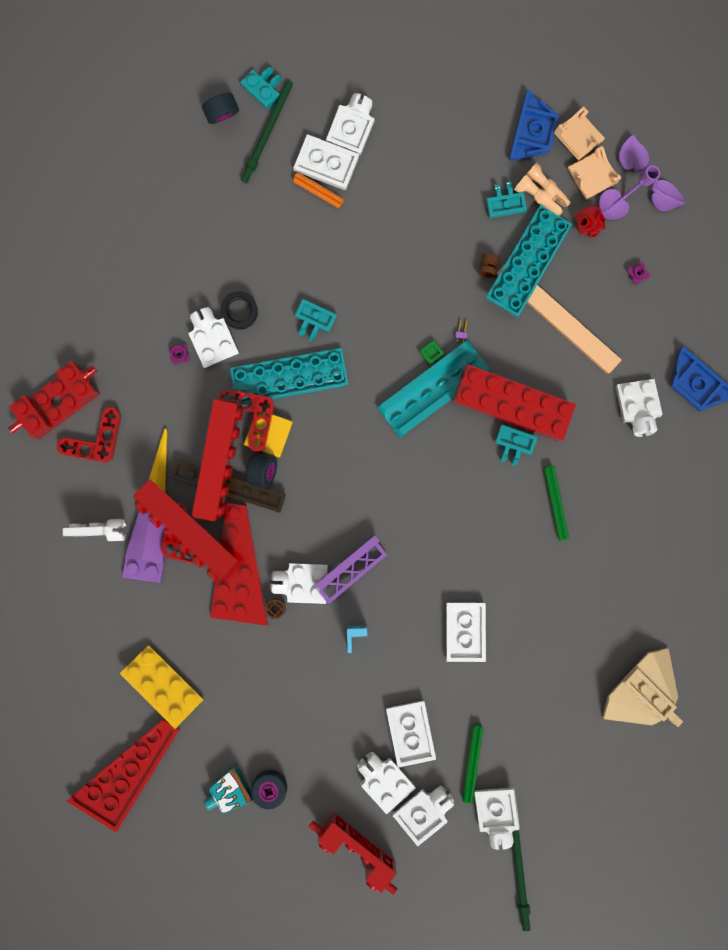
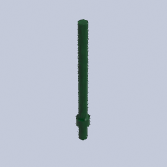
(252, 163)
(523, 907)

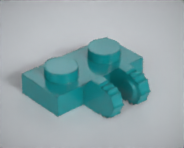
(260, 89)
(506, 204)
(316, 317)
(515, 440)

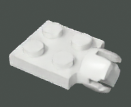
(352, 124)
(211, 338)
(639, 405)
(109, 529)
(299, 582)
(384, 781)
(424, 813)
(497, 815)

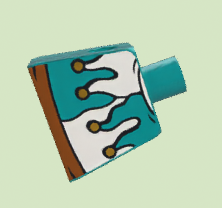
(229, 792)

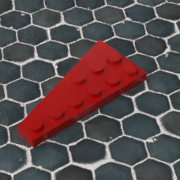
(240, 592)
(118, 786)

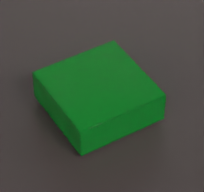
(431, 353)

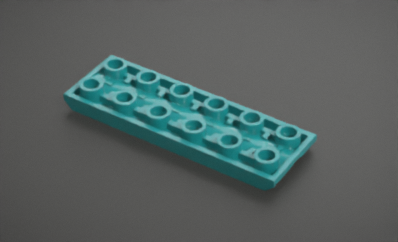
(528, 261)
(291, 375)
(429, 390)

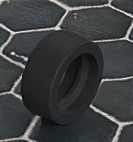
(239, 296)

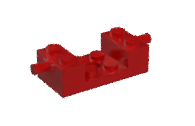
(40, 415)
(379, 867)

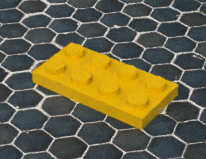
(161, 687)

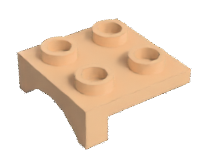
(579, 134)
(593, 173)

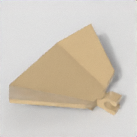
(645, 692)

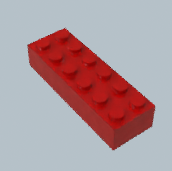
(513, 403)
(216, 460)
(184, 530)

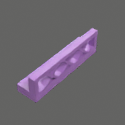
(327, 580)

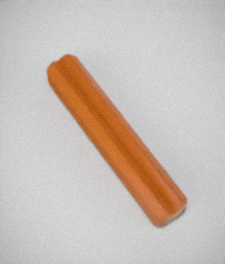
(318, 190)

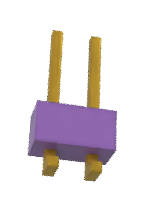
(460, 335)

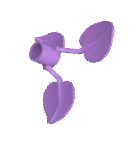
(635, 156)

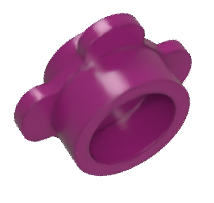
(643, 273)
(179, 349)

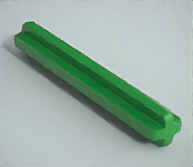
(556, 503)
(472, 764)

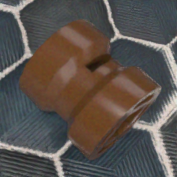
(488, 265)
(275, 608)

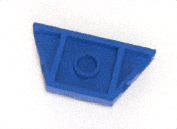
(534, 129)
(697, 382)

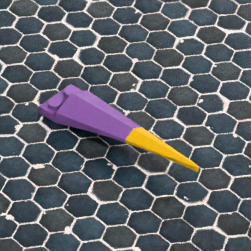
(144, 553)

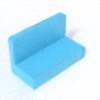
(355, 631)

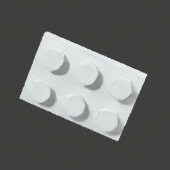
(326, 162)
(465, 632)
(411, 733)

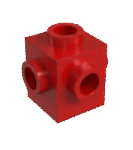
(590, 221)

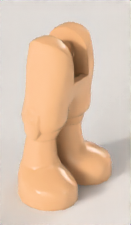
(546, 196)

